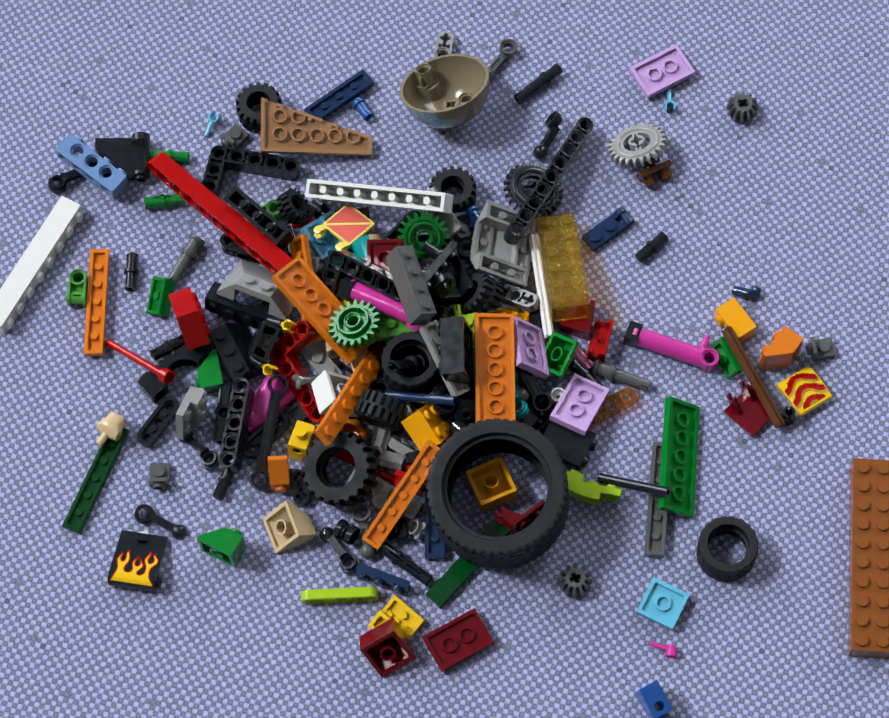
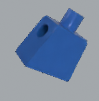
(652, 695)

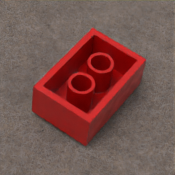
(190, 318)

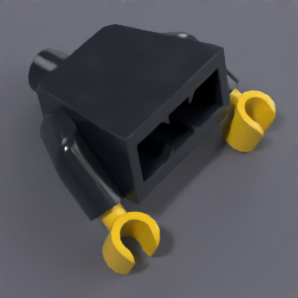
(264, 341)

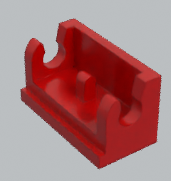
(600, 340)

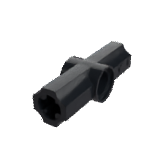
(222, 406)

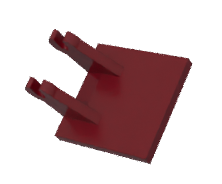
(747, 410)
(517, 522)

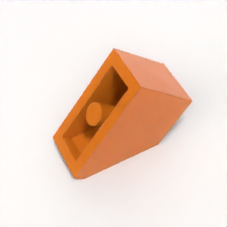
(279, 473)

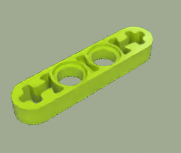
(339, 595)

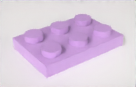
(662, 71)
(530, 348)
(579, 404)

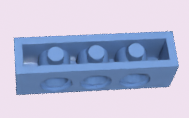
(112, 185)

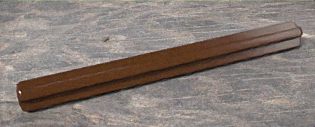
(753, 377)

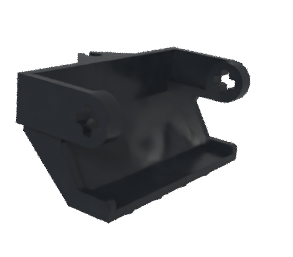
(455, 288)

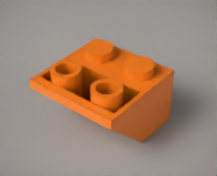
(781, 351)

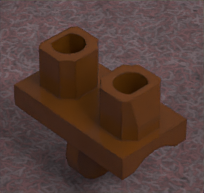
(662, 168)

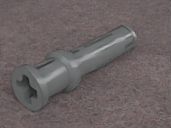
(188, 253)
(612, 373)

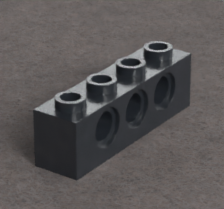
(258, 217)

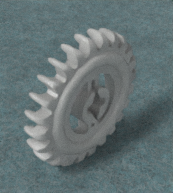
(619, 154)

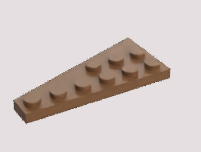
(301, 133)

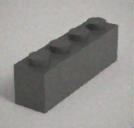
(410, 285)

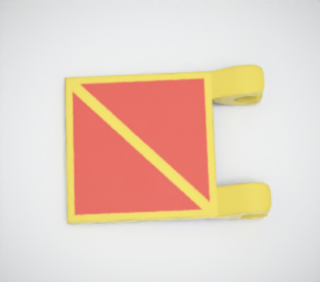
(346, 225)

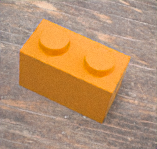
(734, 315)

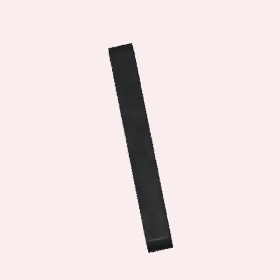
(544, 185)

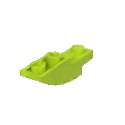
(590, 491)

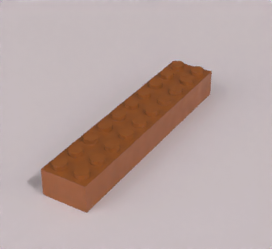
(869, 559)

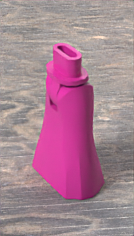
(261, 402)

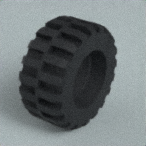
(364, 474)

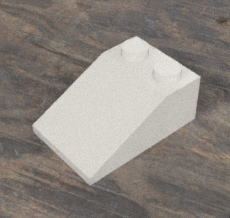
(327, 388)

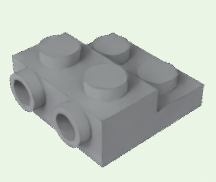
(191, 411)

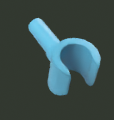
(669, 101)
(212, 122)

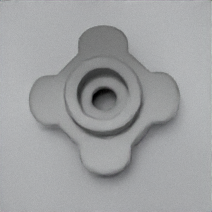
(416, 528)

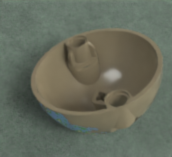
(457, 91)

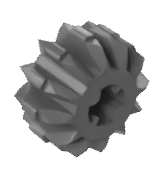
(742, 107)
(572, 586)

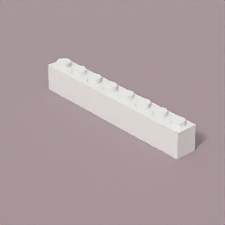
(379, 196)
(37, 259)

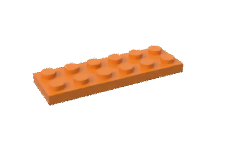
(313, 302)
(494, 366)

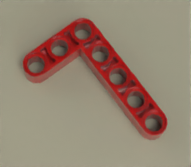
(289, 359)

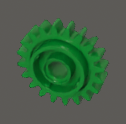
(423, 224)
(355, 324)

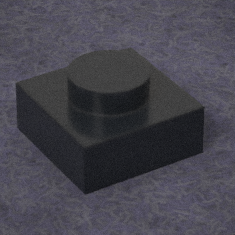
(295, 412)
(399, 531)

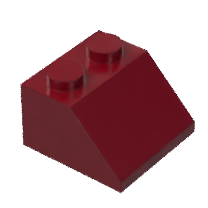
(386, 647)

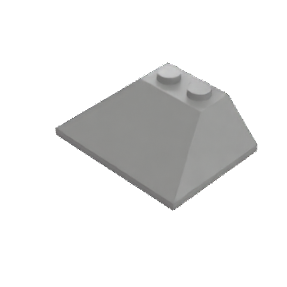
(492, 253)
(256, 282)

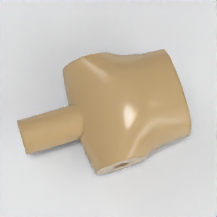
(110, 427)

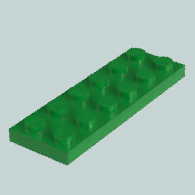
(679, 456)

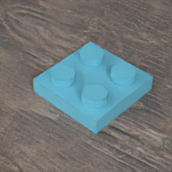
(662, 603)

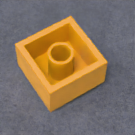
(426, 425)
(491, 484)

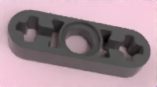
(520, 303)

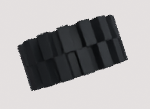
(292, 206)

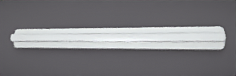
(541, 285)

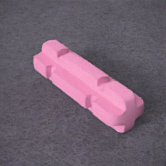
(582, 358)

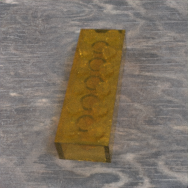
(563, 267)

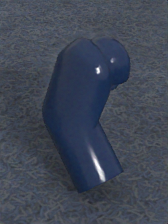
(752, 293)

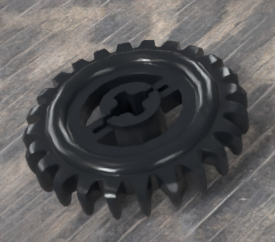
(520, 192)

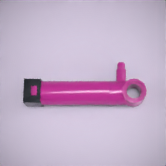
(355, 290)
(671, 347)

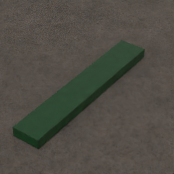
(93, 484)
(460, 571)

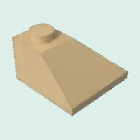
(288, 527)

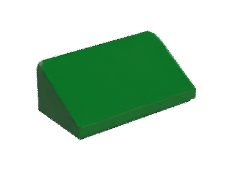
(159, 300)
(727, 359)

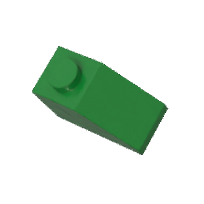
(210, 373)

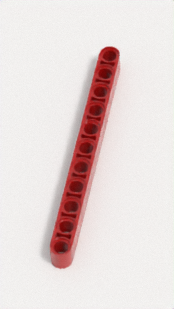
(218, 213)

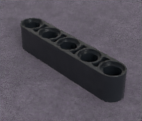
(240, 433)

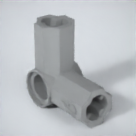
(387, 459)

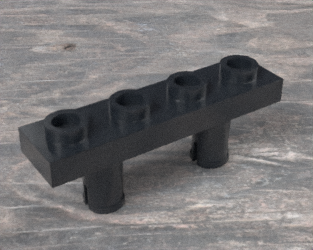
(440, 260)

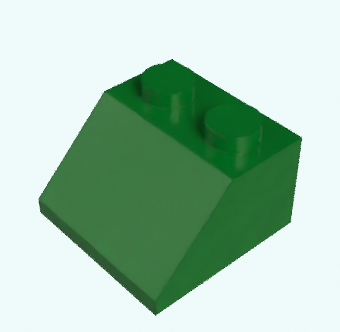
(560, 354)
(224, 545)

